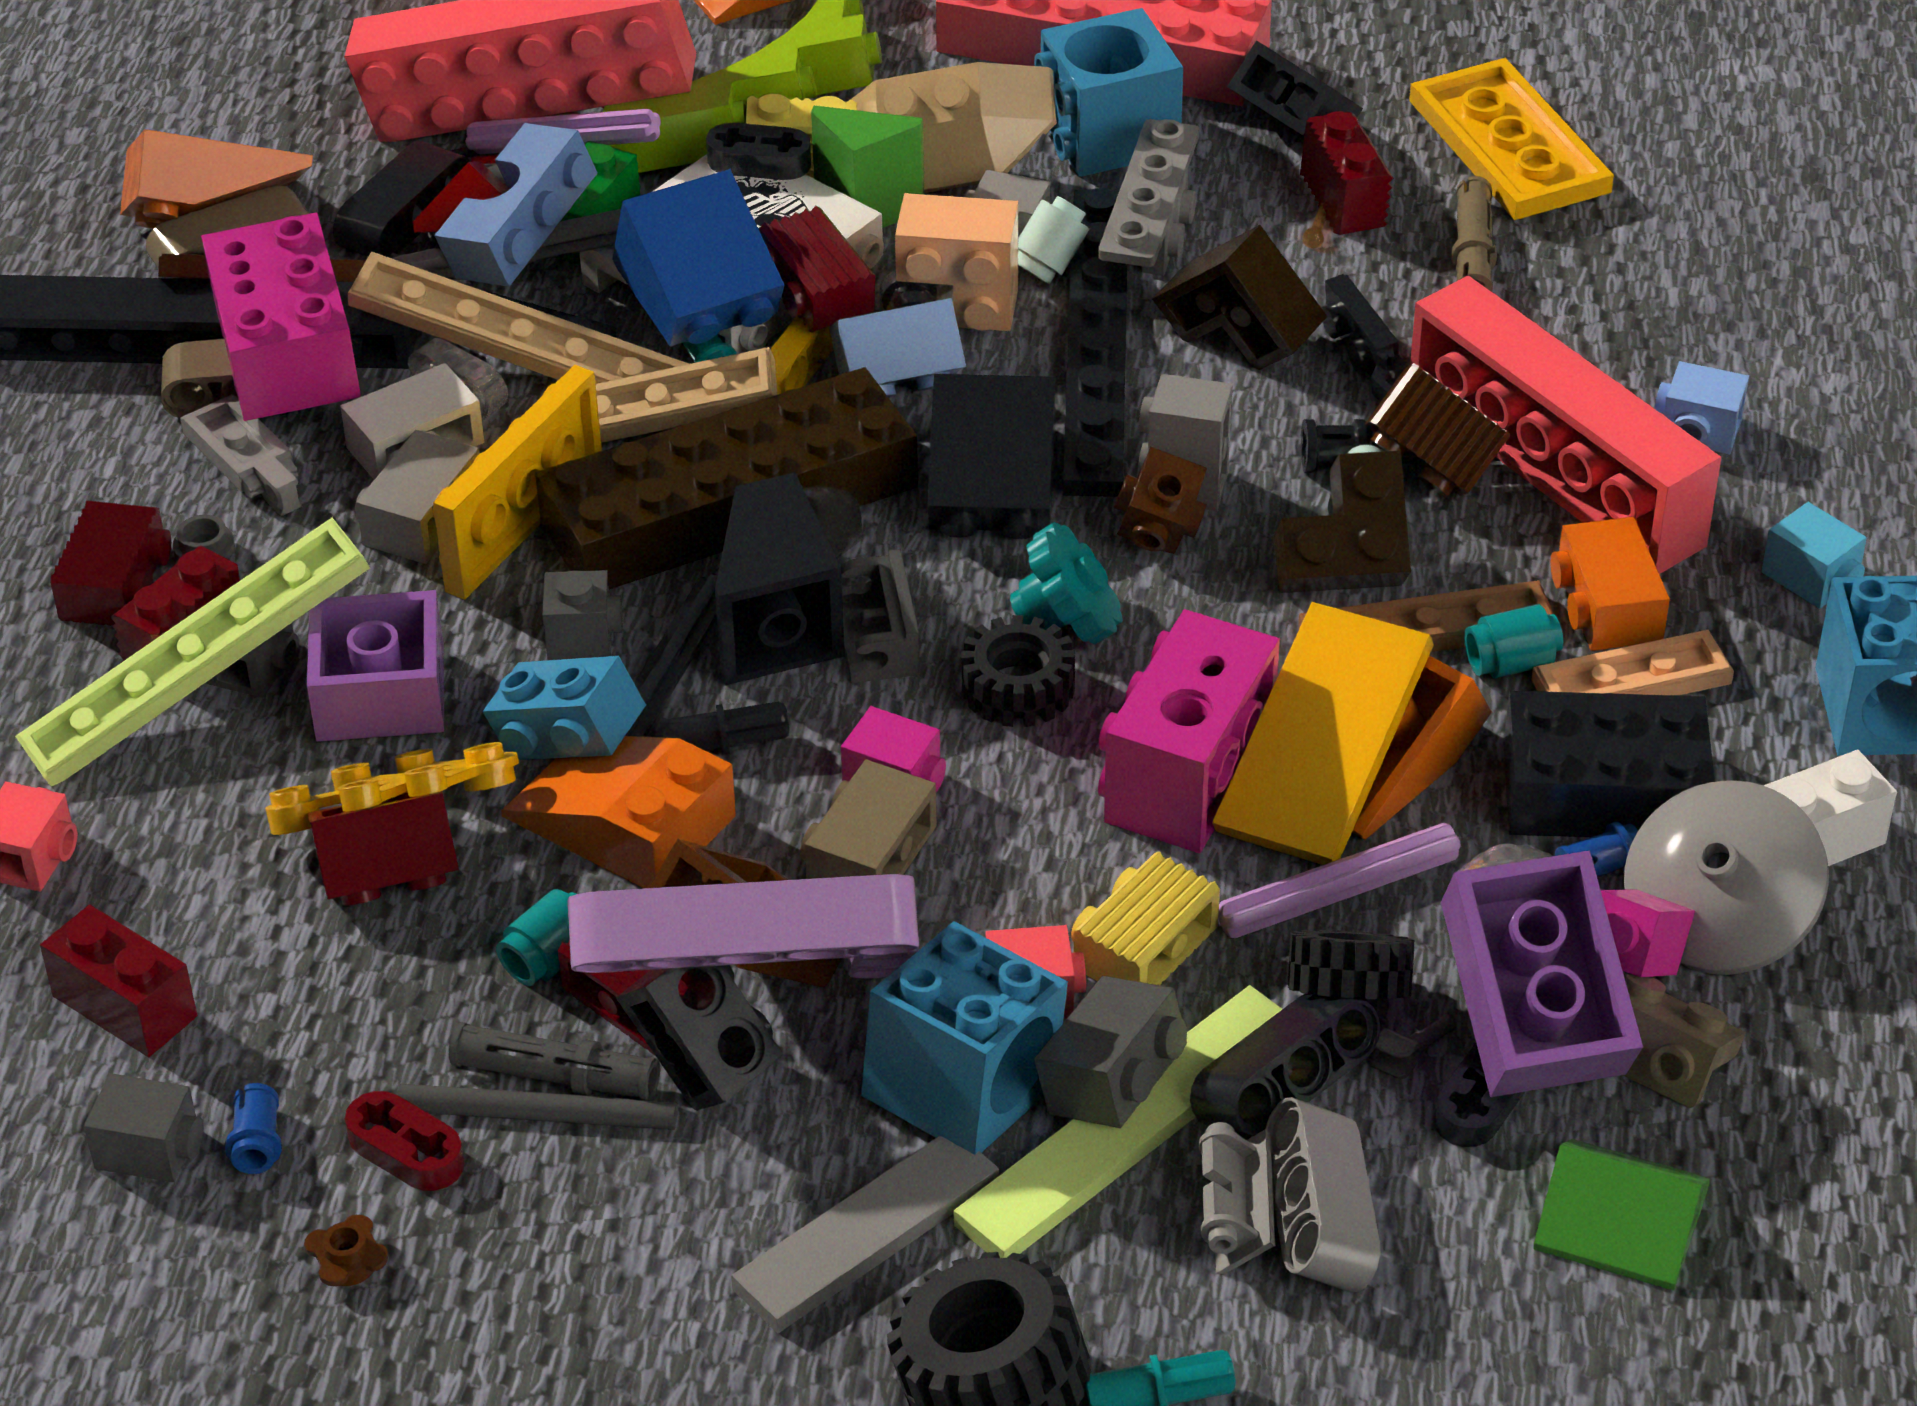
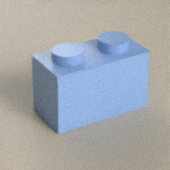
(901, 344)

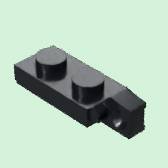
(1367, 337)

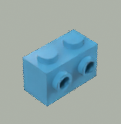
(564, 708)

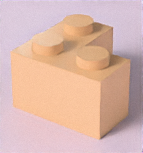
(964, 246)

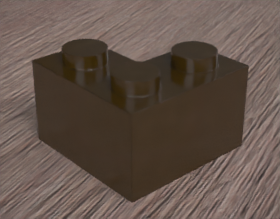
(1248, 293)
(1363, 539)

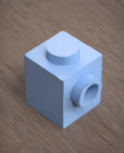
(1705, 403)

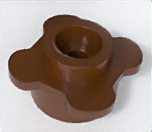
(351, 1265)

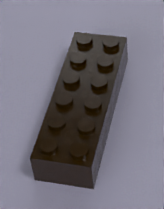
(673, 491)

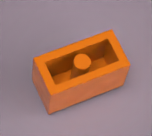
(1610, 583)

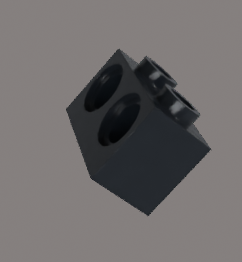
(1286, 89)
(688, 1037)

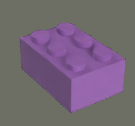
(1540, 973)

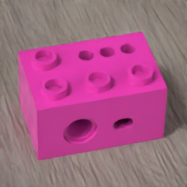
(281, 316)
(1185, 728)

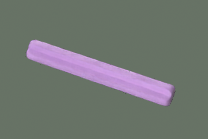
(598, 127)
(1338, 880)

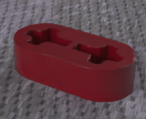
(397, 1149)

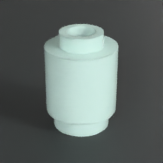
(1051, 238)

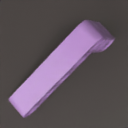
(746, 923)

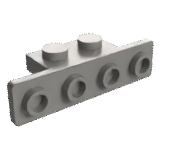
(1153, 199)

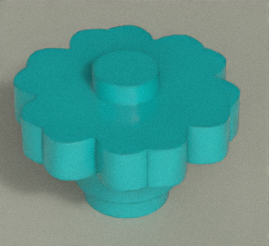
(1067, 586)

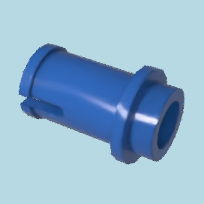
(1607, 849)
(254, 1140)

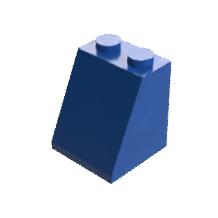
(697, 259)

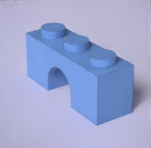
(500, 235)

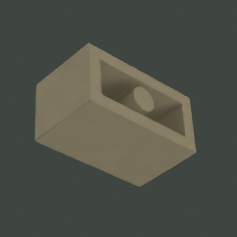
(872, 825)

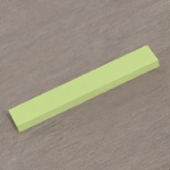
(192, 652)
(1089, 1156)

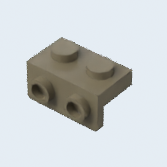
(1678, 1041)

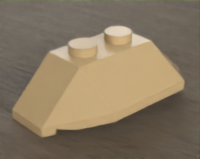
(971, 115)

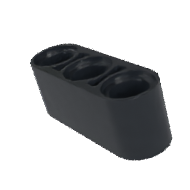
(384, 209)
(1286, 1057)

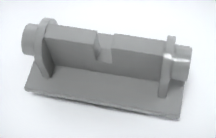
(1240, 1195)

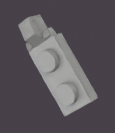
(245, 452)

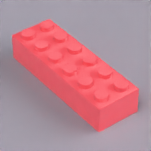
(1203, 34)
(514, 60)
(1568, 421)

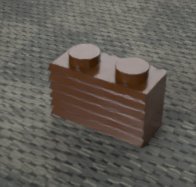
(1436, 432)

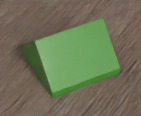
(869, 156)
(1620, 1213)

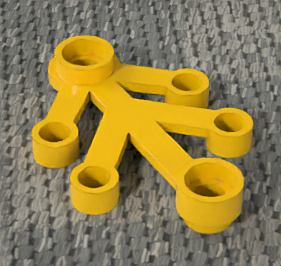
(418, 774)

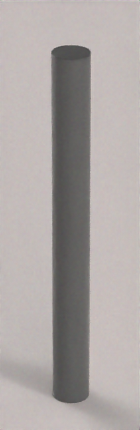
(541, 1106)

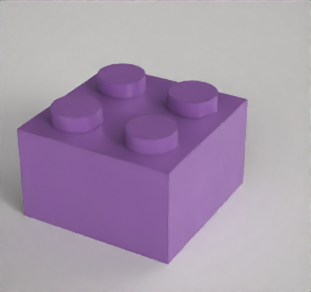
(376, 666)

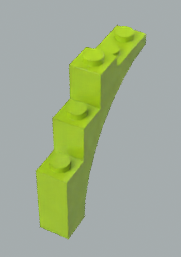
(816, 57)

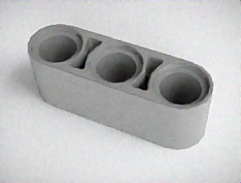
(1322, 1196)

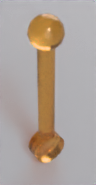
(1314, 236)

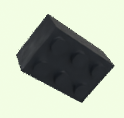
(1599, 758)

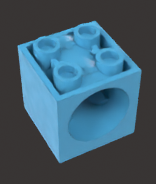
(1106, 85)
(1870, 664)
(960, 1037)

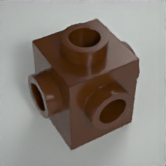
(1161, 502)

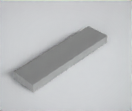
(861, 1232)

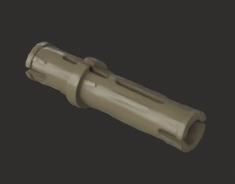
(1474, 249)

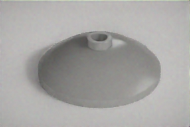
(1755, 902)

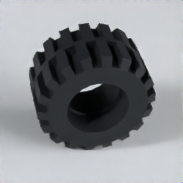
(989, 1337)

